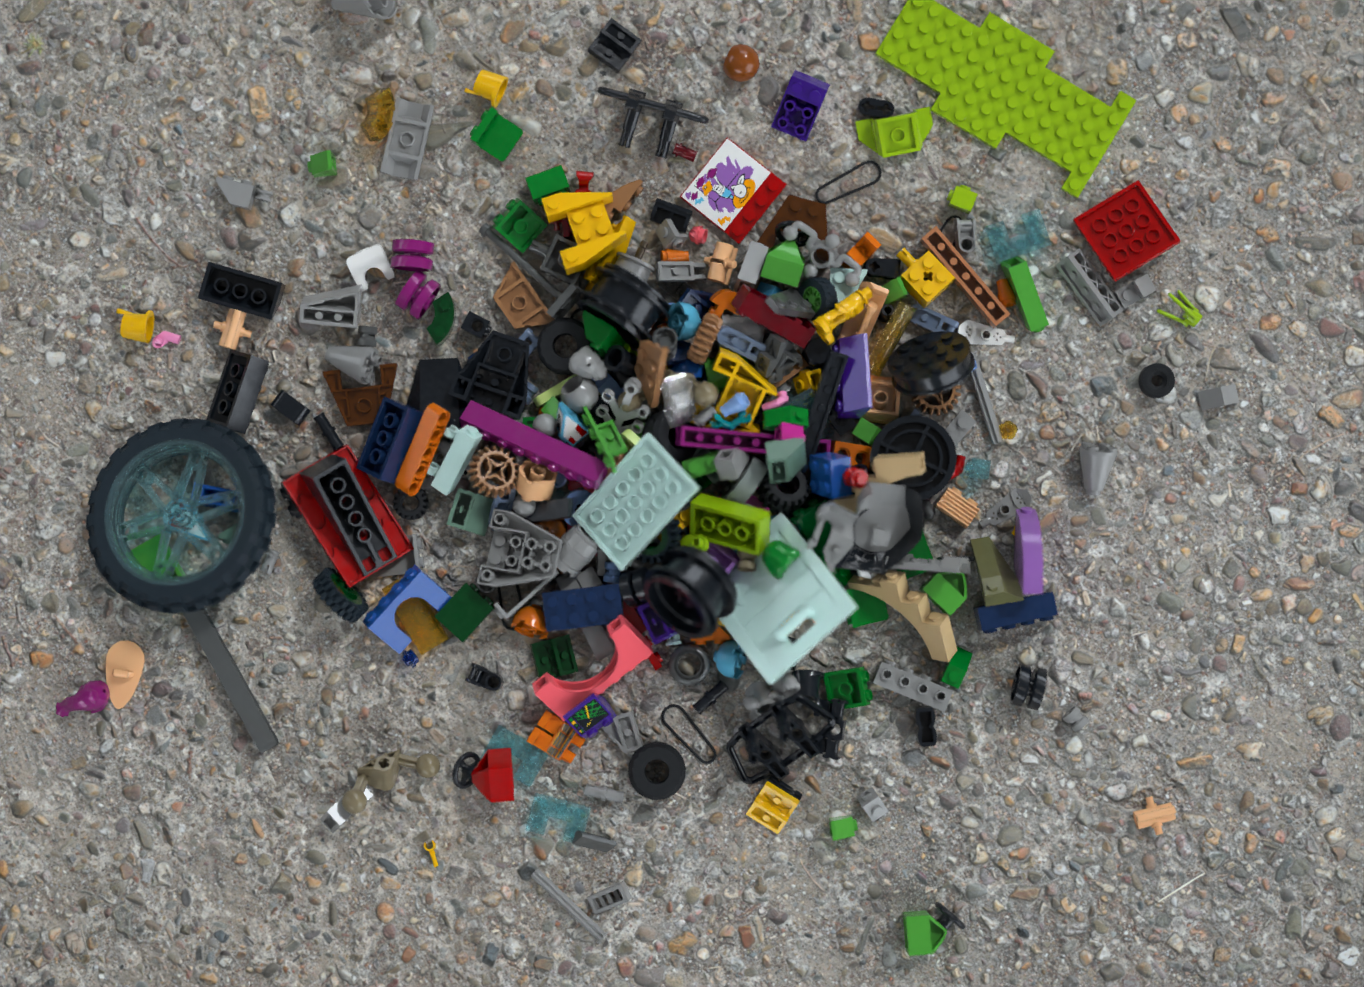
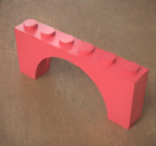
(629, 651)

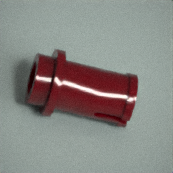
(684, 152)

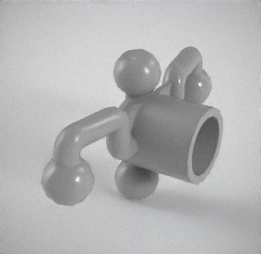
(830, 245)
(760, 697)

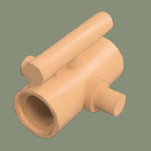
(721, 263)
(232, 329)
(1154, 815)

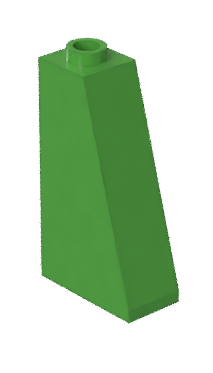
(1026, 295)

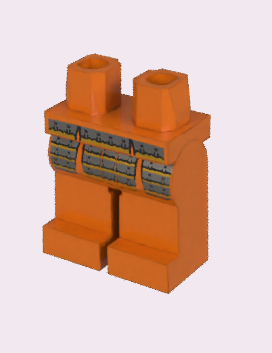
(559, 742)

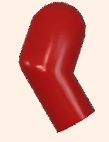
(960, 460)

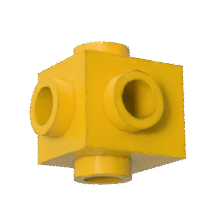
(806, 380)

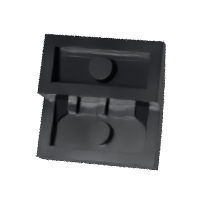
(614, 45)

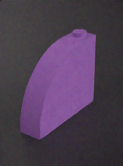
(1028, 551)

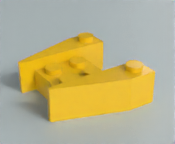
(588, 224)
(741, 379)

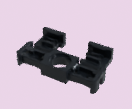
(831, 742)

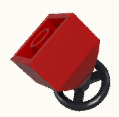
(490, 775)

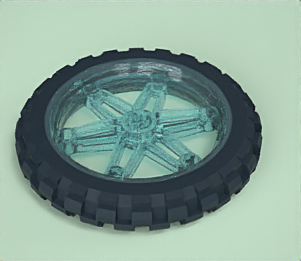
(235, 563)

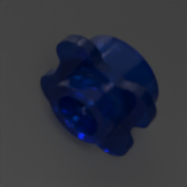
(410, 658)

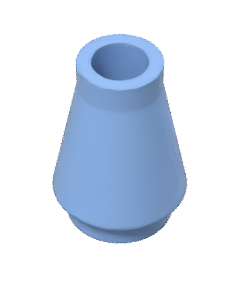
(736, 404)

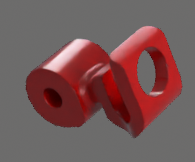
(584, 178)

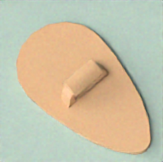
(123, 671)

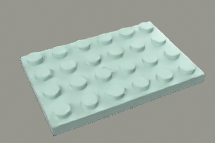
(635, 501)

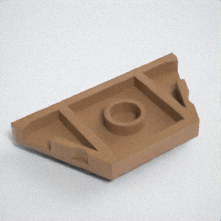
(520, 301)
(650, 369)

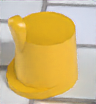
(489, 86)
(137, 326)

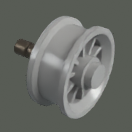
(635, 264)

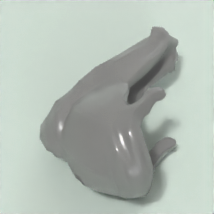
(596, 368)

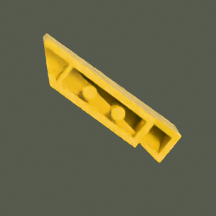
(626, 224)

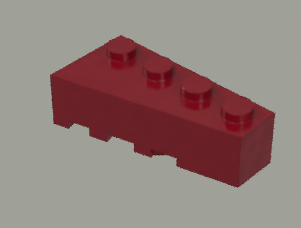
(752, 304)

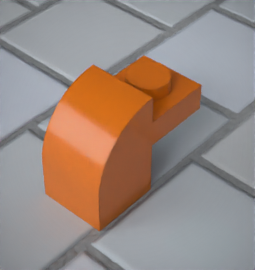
(863, 250)
(722, 301)

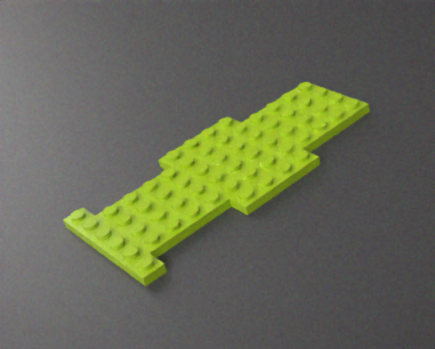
(999, 85)

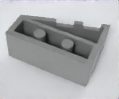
(333, 307)

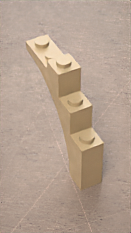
(887, 470)
(915, 607)

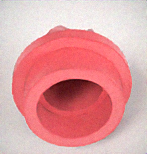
(698, 235)

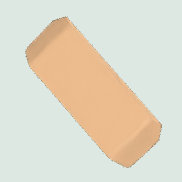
(867, 317)

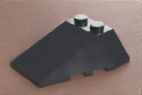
(495, 376)
(432, 385)

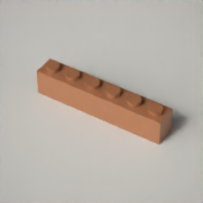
(965, 277)

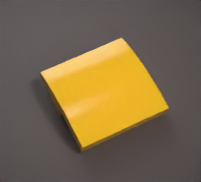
(772, 807)

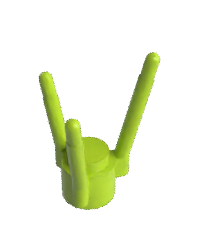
(1191, 314)

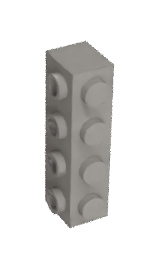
(912, 686)

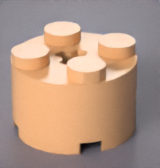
(535, 482)

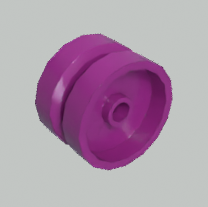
(411, 255)
(418, 294)

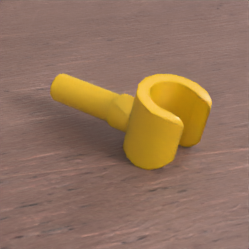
(432, 853)

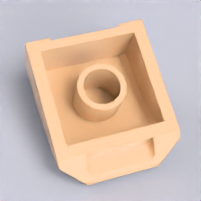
(884, 401)

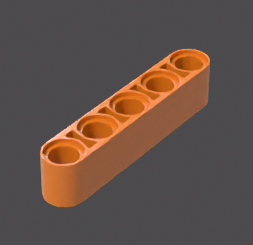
(422, 449)

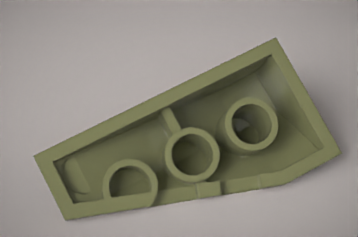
(995, 576)

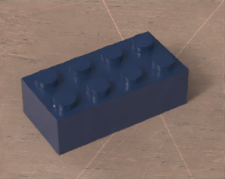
(389, 440)
(582, 607)
(1009, 614)

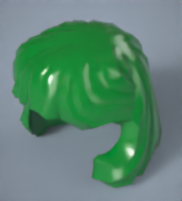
(778, 557)

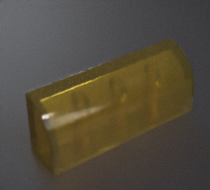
(890, 336)
(419, 622)

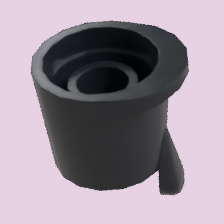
(816, 354)
(809, 683)

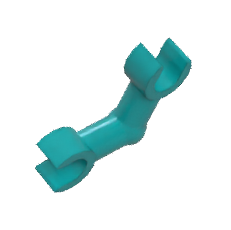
(733, 424)

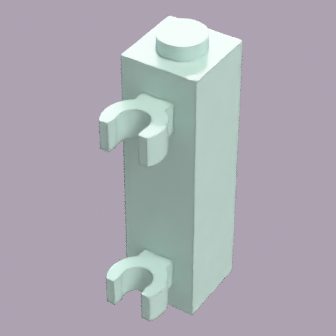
(457, 458)

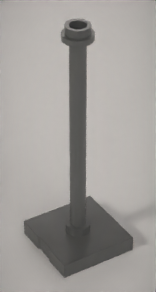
(564, 300)

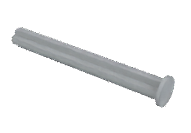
(985, 403)
(568, 905)

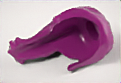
(90, 697)

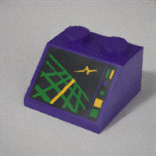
(590, 716)

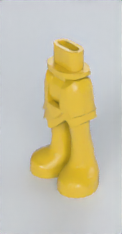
(842, 311)

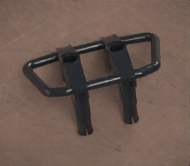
(671, 113)
(785, 722)

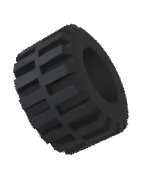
(782, 502)

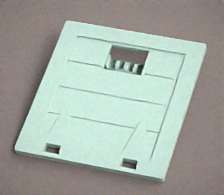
(767, 603)

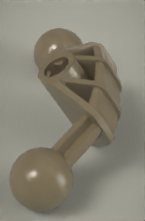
(703, 393)
(383, 773)

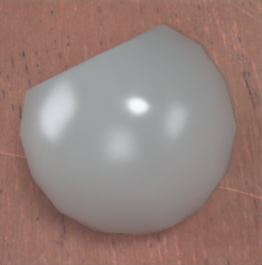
(579, 393)

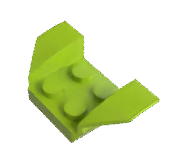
(896, 133)

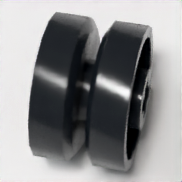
(1028, 686)

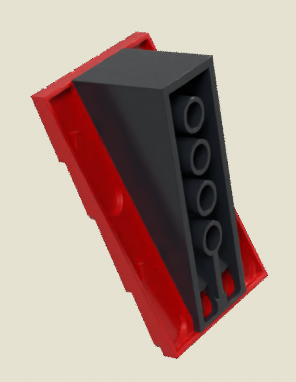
(347, 515)

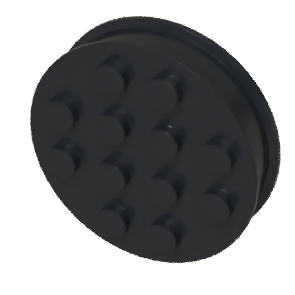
(931, 363)
(919, 435)

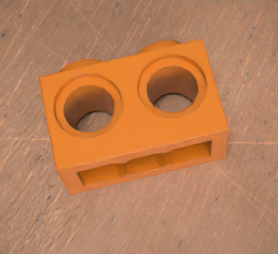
(852, 450)

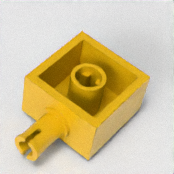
(925, 267)

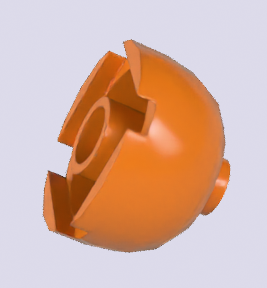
(530, 621)

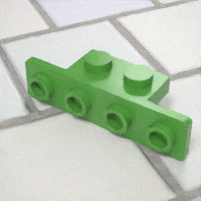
(607, 438)

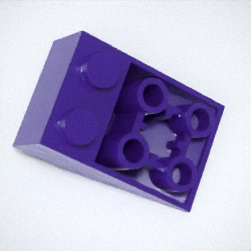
(800, 105)
(656, 628)

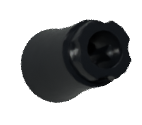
(620, 360)

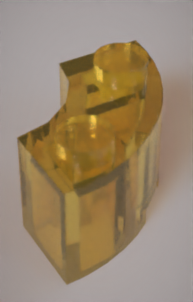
(379, 114)

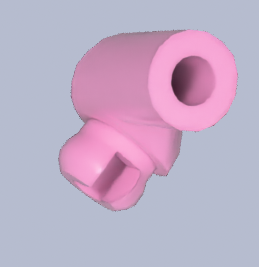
(165, 337)
(780, 401)

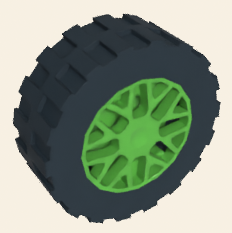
(819, 294)

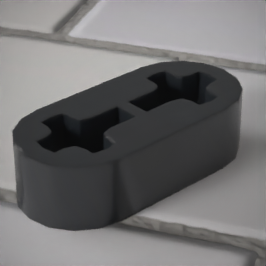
(877, 103)

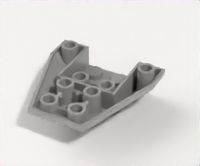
(518, 552)

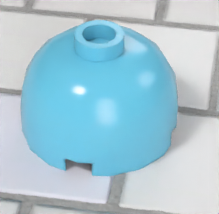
(684, 320)
(730, 659)

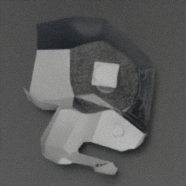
(884, 525)

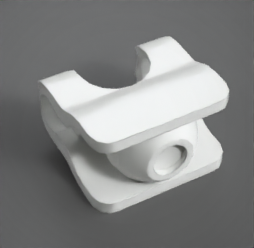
(369, 258)

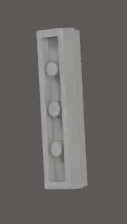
(1087, 288)

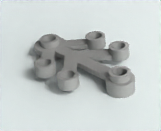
(618, 412)

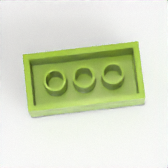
(730, 523)

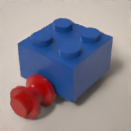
(834, 476)

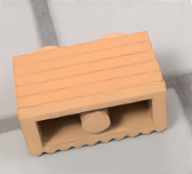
(957, 507)

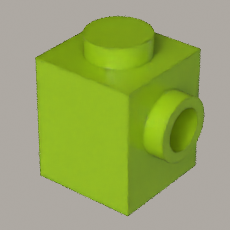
(961, 198)

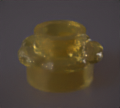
(1008, 425)

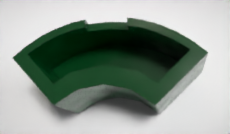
(444, 319)

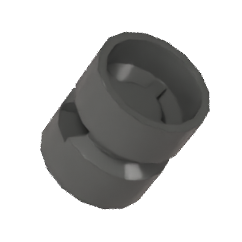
(666, 338)

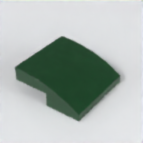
(554, 656)

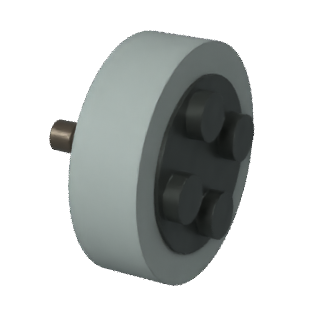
(747, 483)

